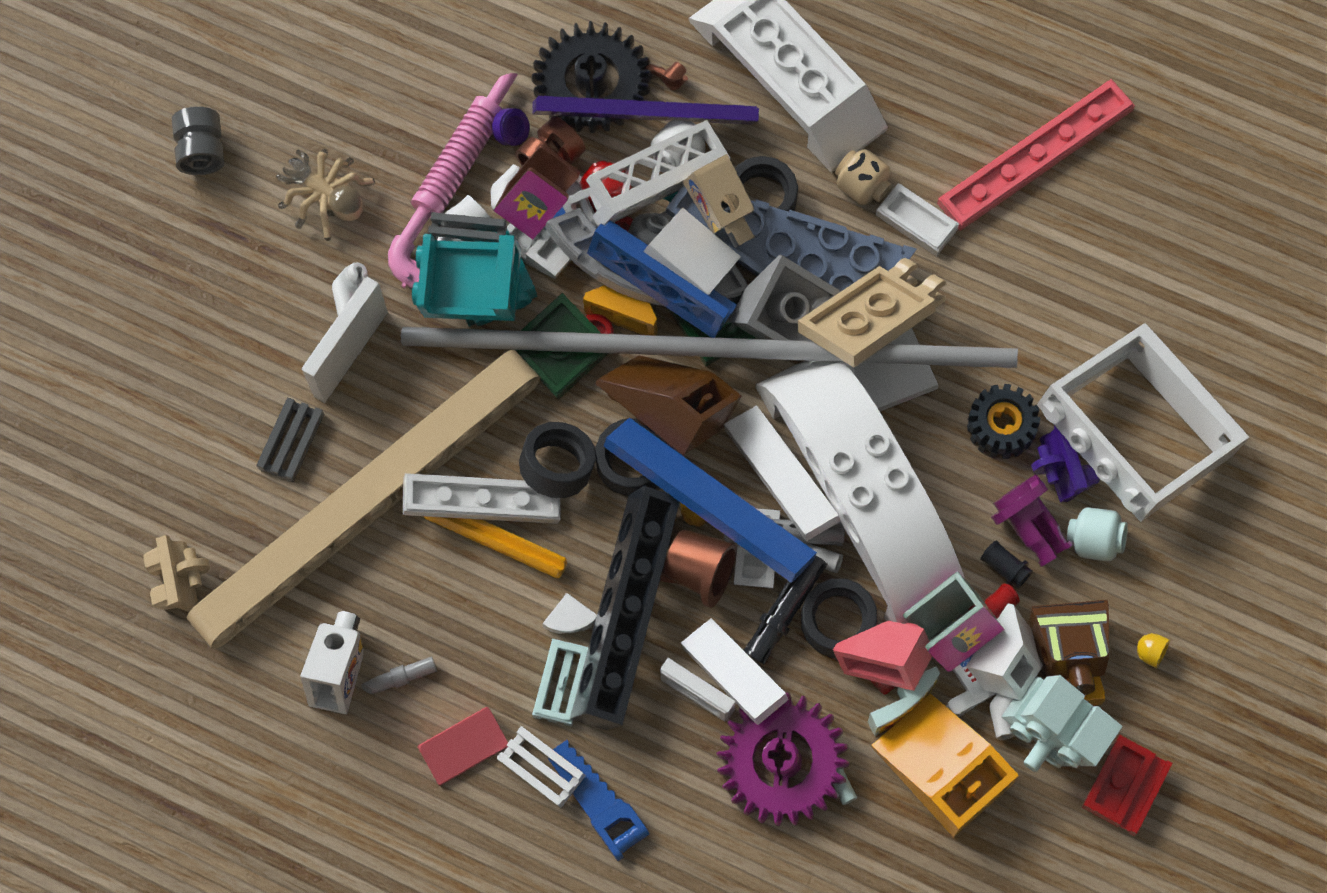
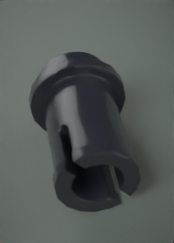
(1006, 564)

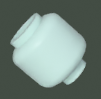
(1098, 534)

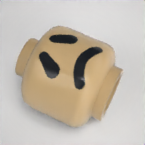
(863, 177)

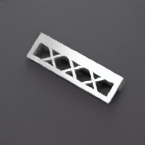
(658, 186)

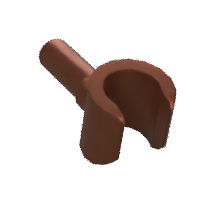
(672, 77)

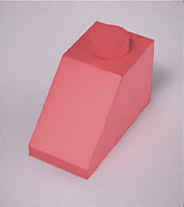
(886, 654)

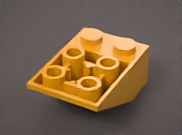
(945, 764)

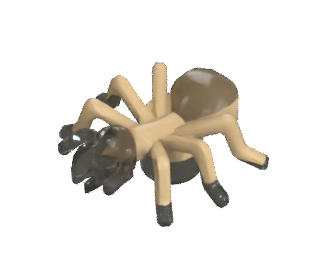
(331, 193)

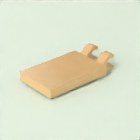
(872, 312)

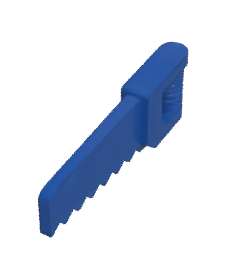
(601, 804)

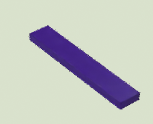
(645, 110)

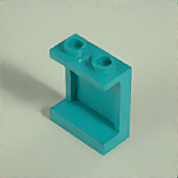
(467, 279)

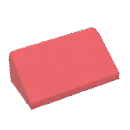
(463, 746)

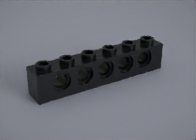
(625, 609)

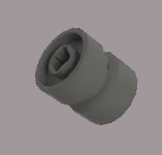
(198, 140)

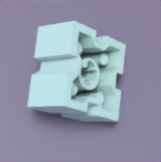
(1061, 723)

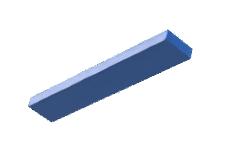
(710, 499)

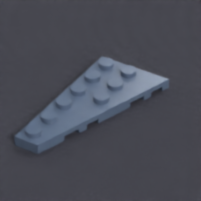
(810, 242)

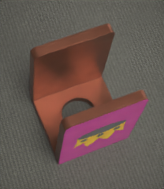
(536, 191)

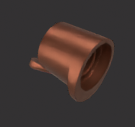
(700, 565)

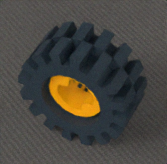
(1012, 438)

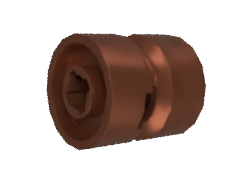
(556, 136)

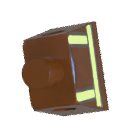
(1073, 640)

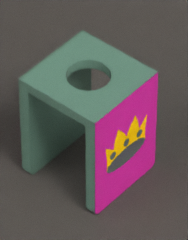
(965, 634)

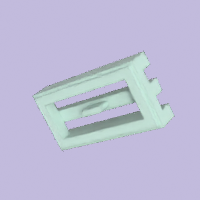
(554, 715)

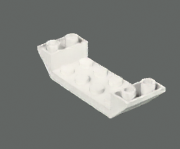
(797, 72)

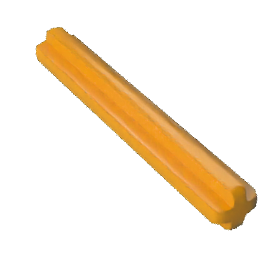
(506, 543)

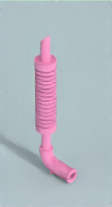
(447, 176)

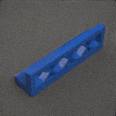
(625, 257)

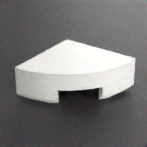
(569, 617)

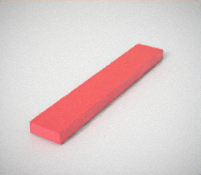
(1035, 154)

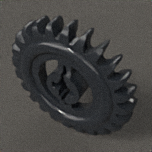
(579, 51)

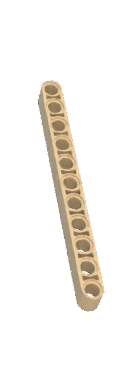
(361, 500)

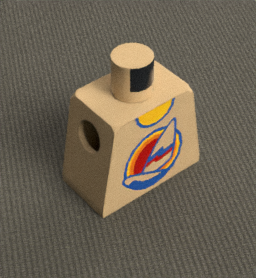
(717, 184)

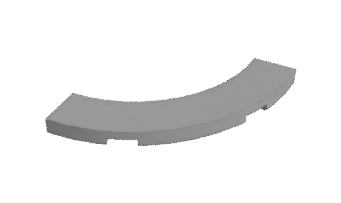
(574, 234)

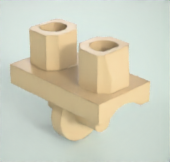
(180, 574)

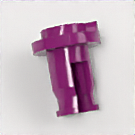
(1032, 519)

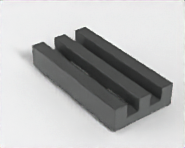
(466, 222)
(302, 410)

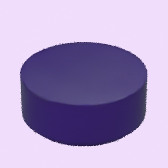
(510, 127)

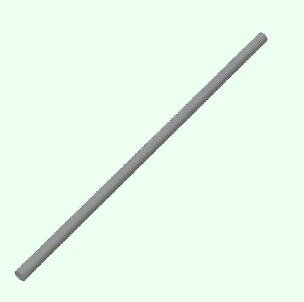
(699, 347)

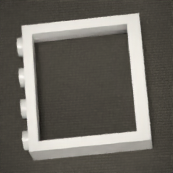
(1178, 389)

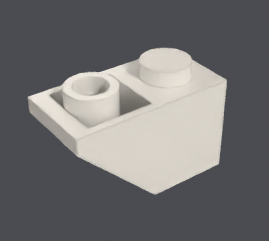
(1008, 660)

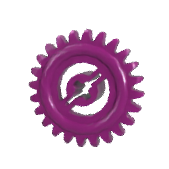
(782, 799)

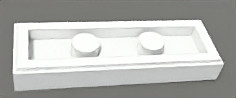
(734, 671)

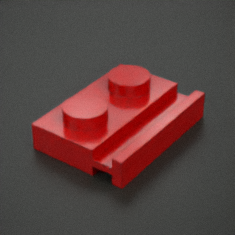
(1126, 785)

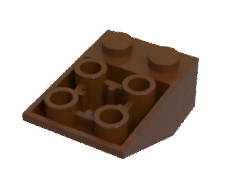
(672, 399)

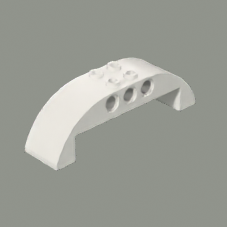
(865, 480)

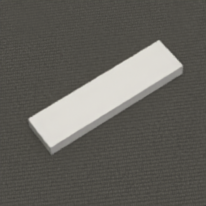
(782, 473)
(477, 499)

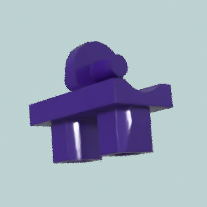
(1063, 467)

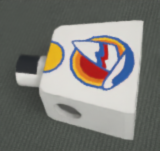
(333, 664)

